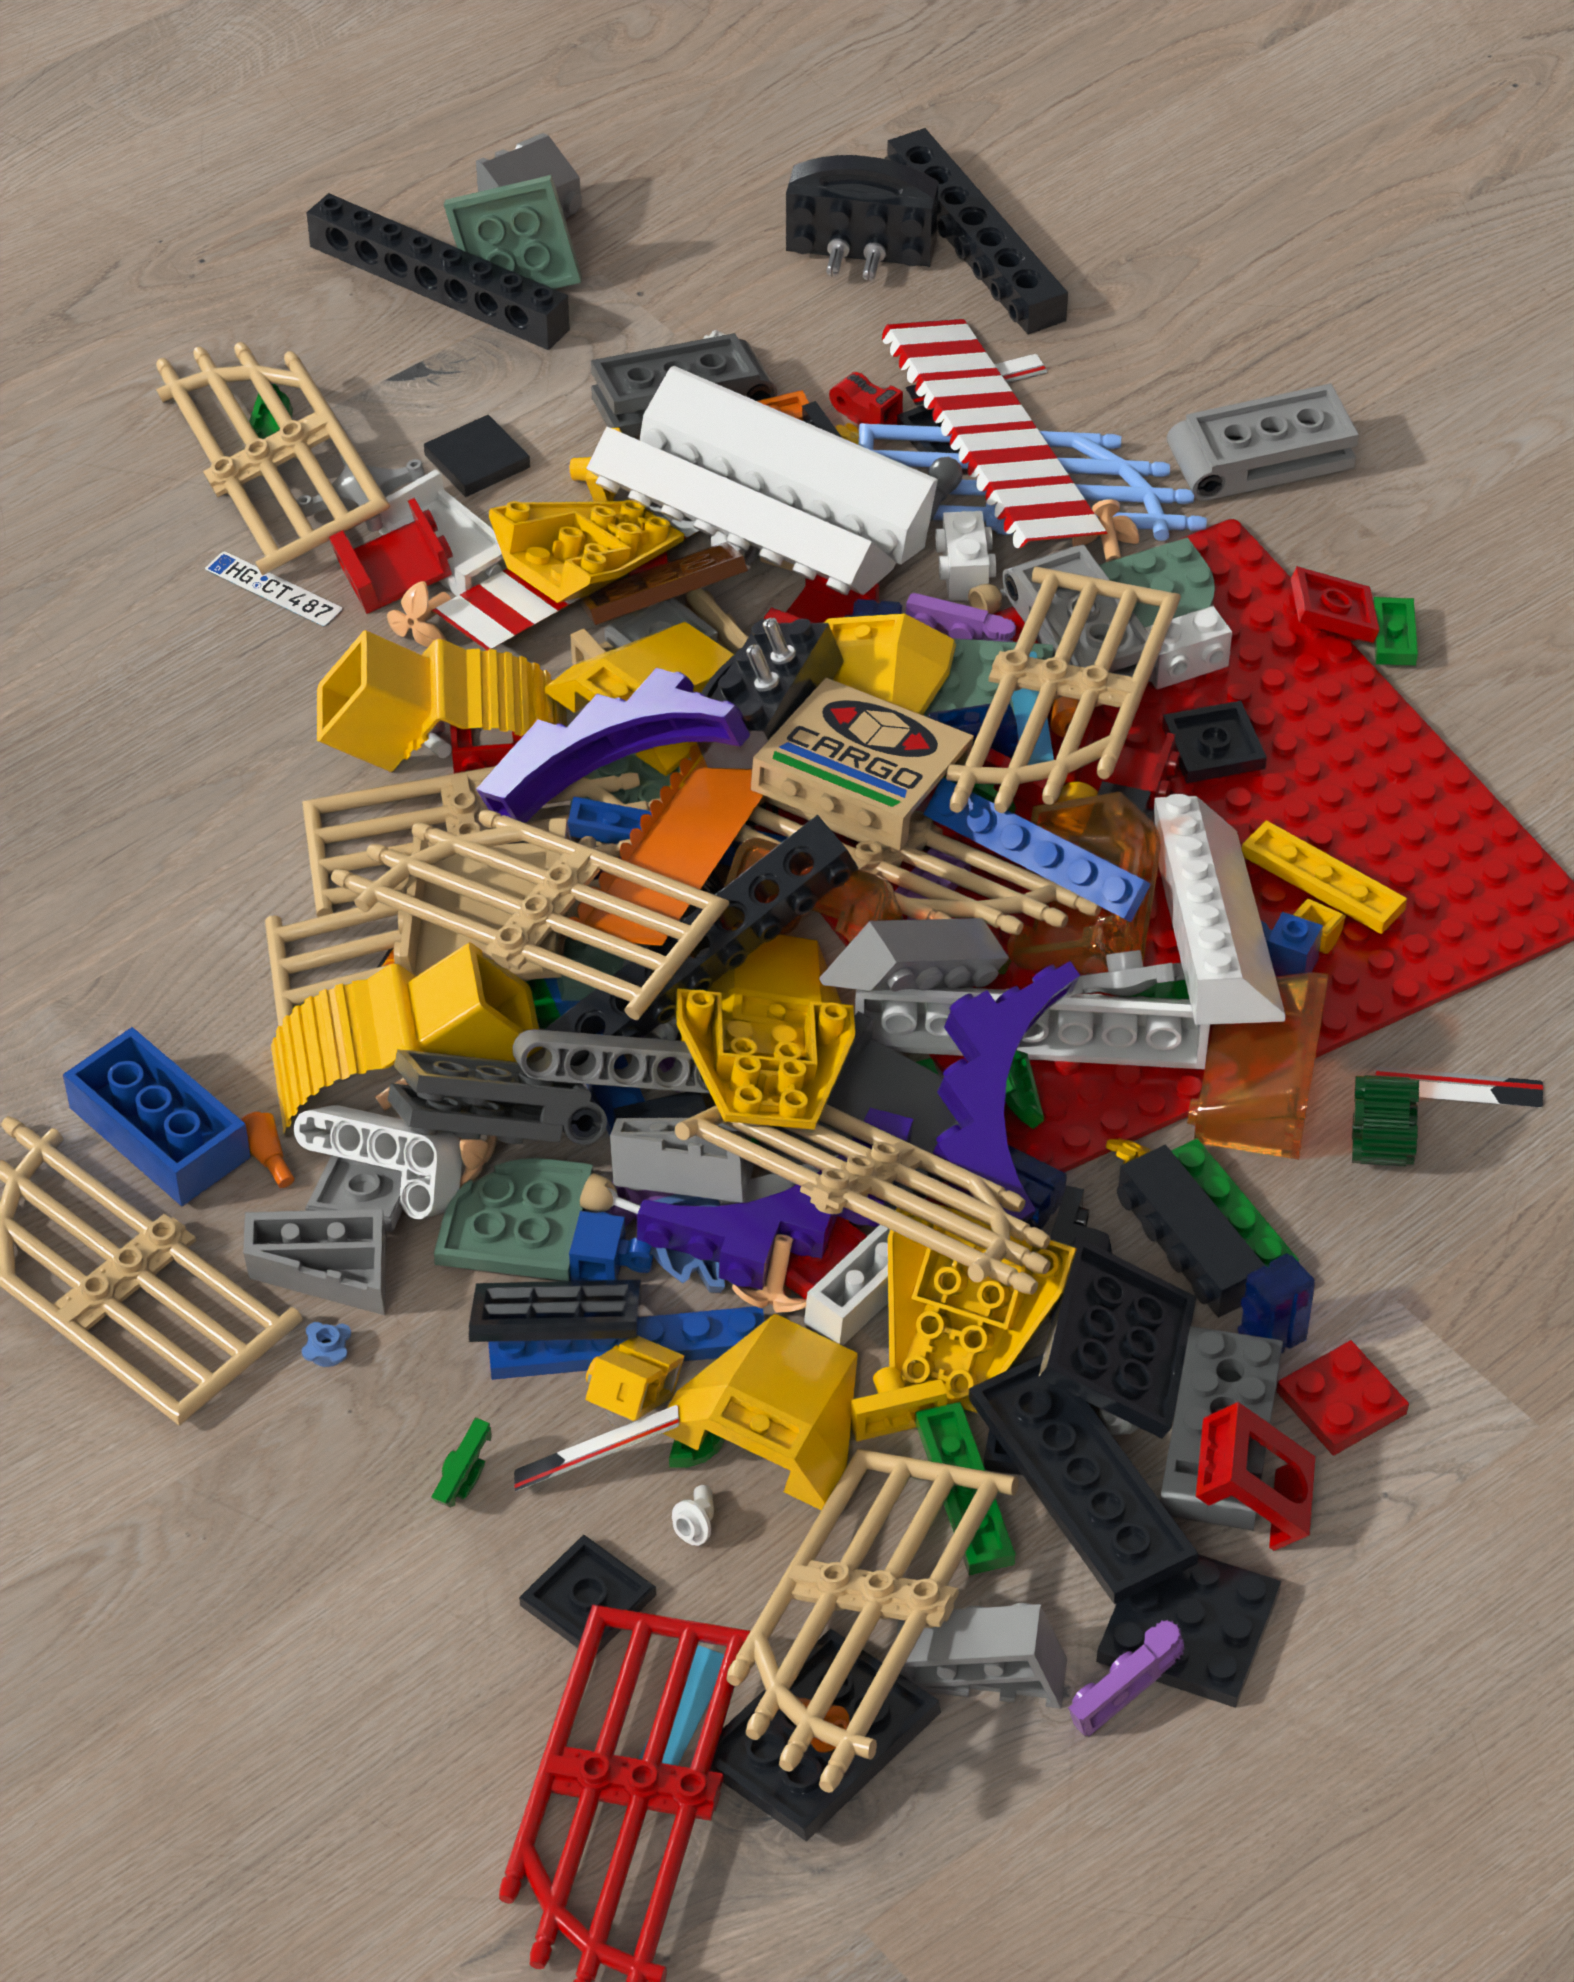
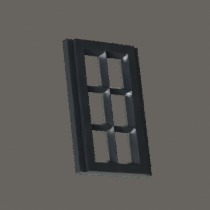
(555, 1310)

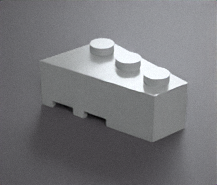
(654, 1159)
(321, 1254)
(992, 1651)

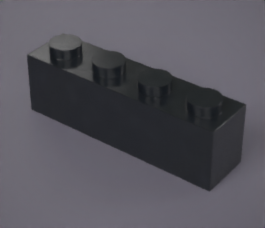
(1188, 1228)

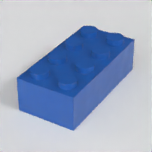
(157, 1116)

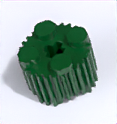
(1385, 1120)

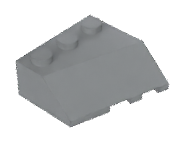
(532, 160)

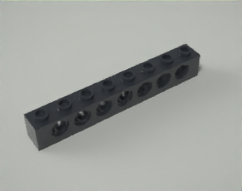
(984, 237)
(439, 271)
(773, 874)

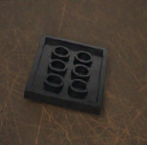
(1119, 1338)
(795, 1796)

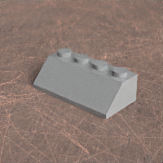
(918, 956)

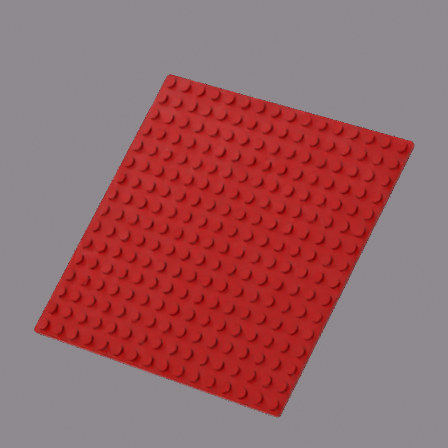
(1346, 775)

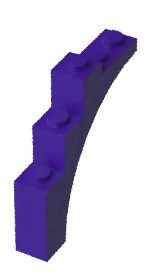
(607, 729)
(976, 1090)
(744, 1233)

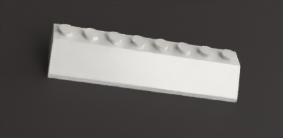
(791, 462)
(738, 512)
(1214, 916)
(1072, 1030)

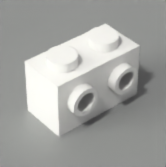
(965, 553)
(1193, 647)

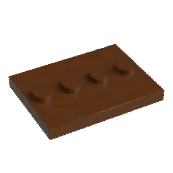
(663, 582)

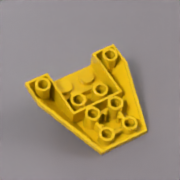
(578, 545)
(893, 658)
(627, 667)
(775, 983)
(766, 1069)
(960, 1327)
(780, 1398)

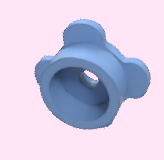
(326, 1353)

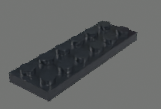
(1084, 1481)

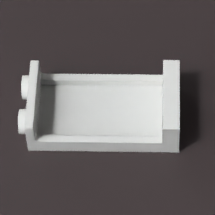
(470, 539)

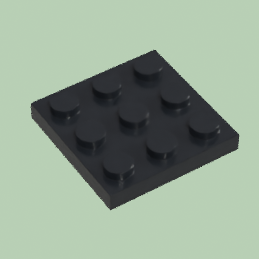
(1220, 1622)

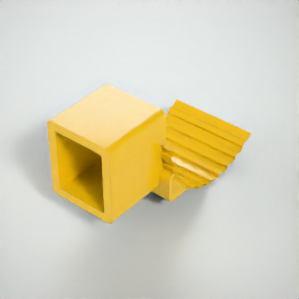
(389, 698)
(451, 1009)

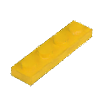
(1324, 877)

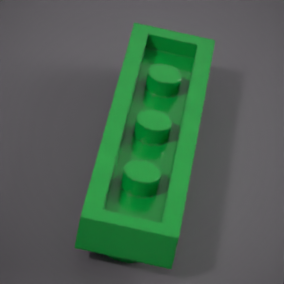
(1232, 1202)
(951, 1442)

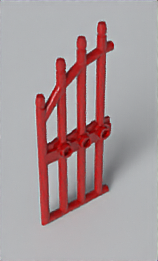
(621, 1781)

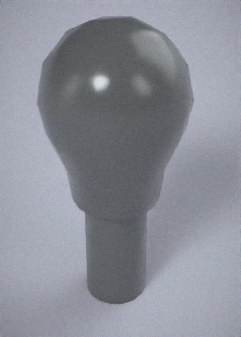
(949, 476)

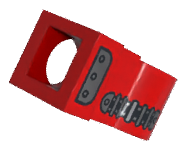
(866, 402)

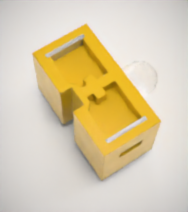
(633, 1379)

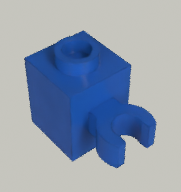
(1293, 944)
(602, 1248)

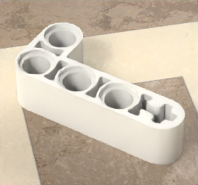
(421, 1169)

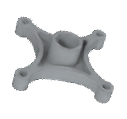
(353, 495)
(1127, 976)

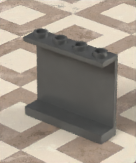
(887, 1082)

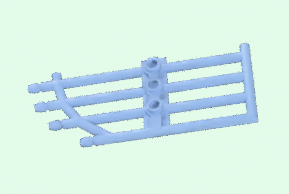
(1091, 444)

